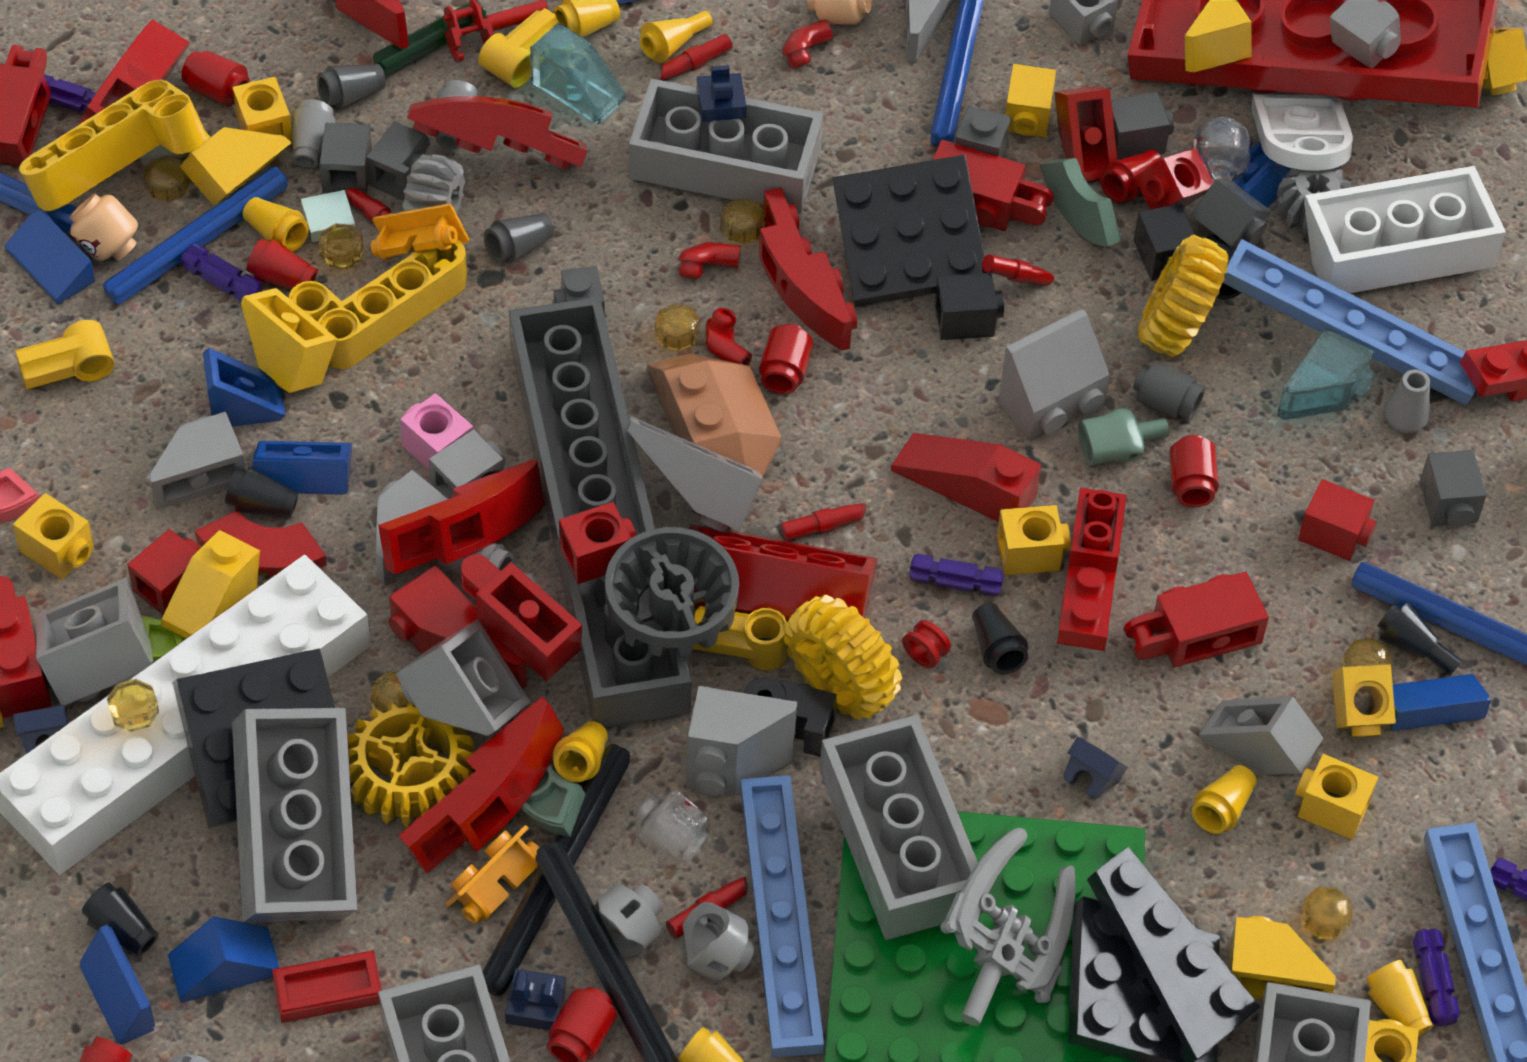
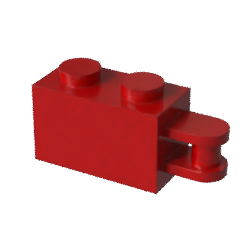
(22, 103)
(1000, 188)
(521, 615)
(1201, 621)
(21, 677)

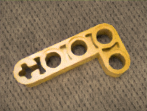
(112, 140)
(385, 304)

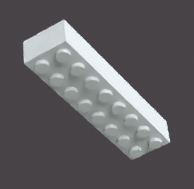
(102, 778)

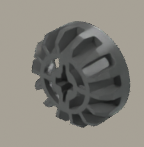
(672, 565)

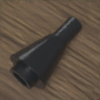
(1409, 632)

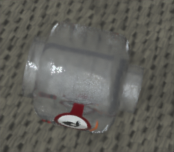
(1223, 148)
(671, 828)

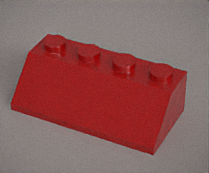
(789, 573)

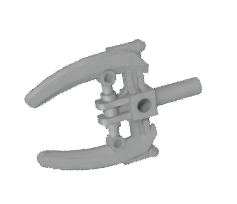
(1001, 948)

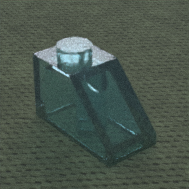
(574, 74)
(1327, 377)

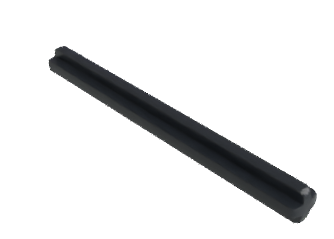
(539, 896)
(604, 954)

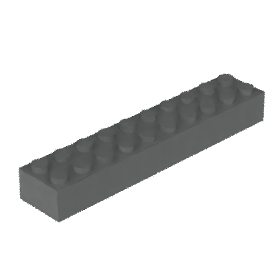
(585, 462)

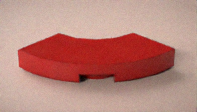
(277, 545)

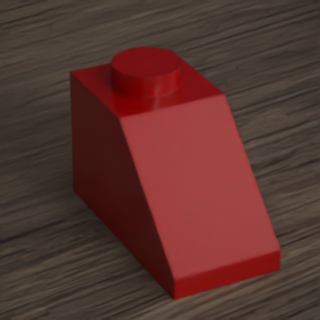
(1087, 128)

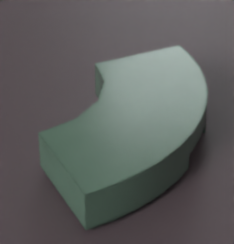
(1079, 204)
(554, 803)

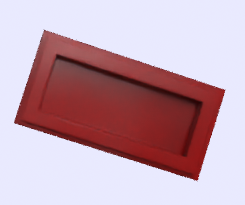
(327, 986)

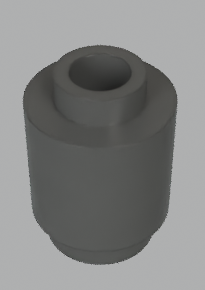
(1168, 390)

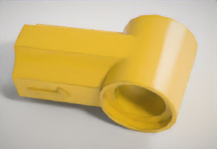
(510, 55)
(78, 353)
(744, 636)

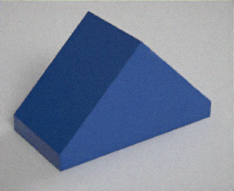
(241, 391)
(221, 958)

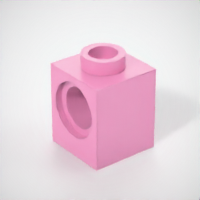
(428, 418)

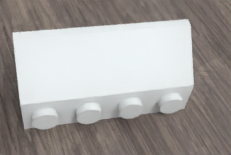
(1403, 230)

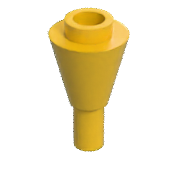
(663, 38)

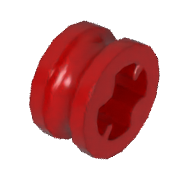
(926, 644)

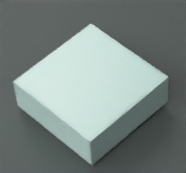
(325, 211)

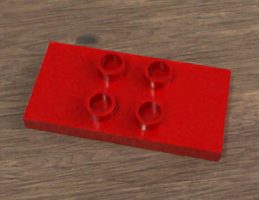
(1293, 51)

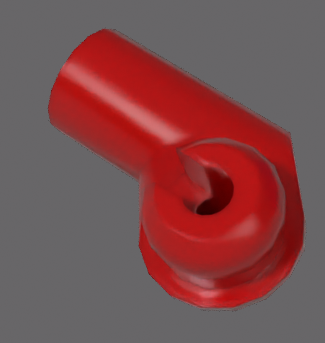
(803, 38)
(710, 254)
(720, 338)

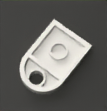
(1303, 130)

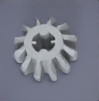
(433, 183)
(1301, 183)

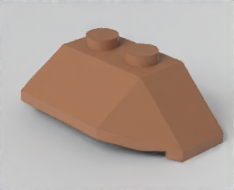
(717, 408)

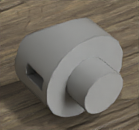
(632, 915)
(716, 948)

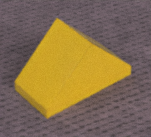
(1218, 36)

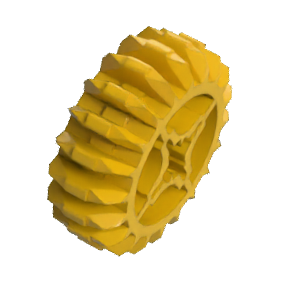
(1183, 295)
(842, 656)
(392, 743)

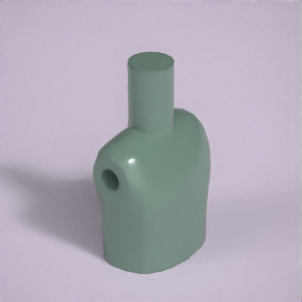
(1117, 436)

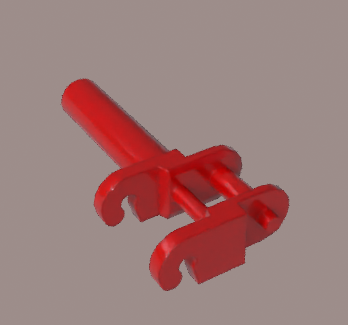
(484, 26)

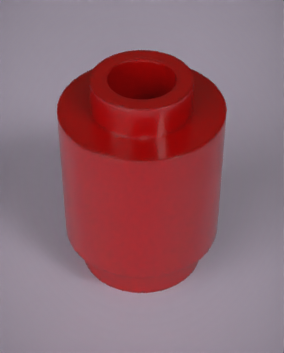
(213, 76)
(785, 358)
(1194, 471)
(581, 1025)

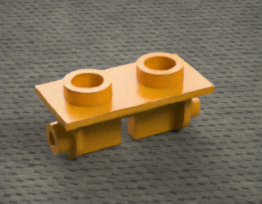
(417, 231)
(479, 888)

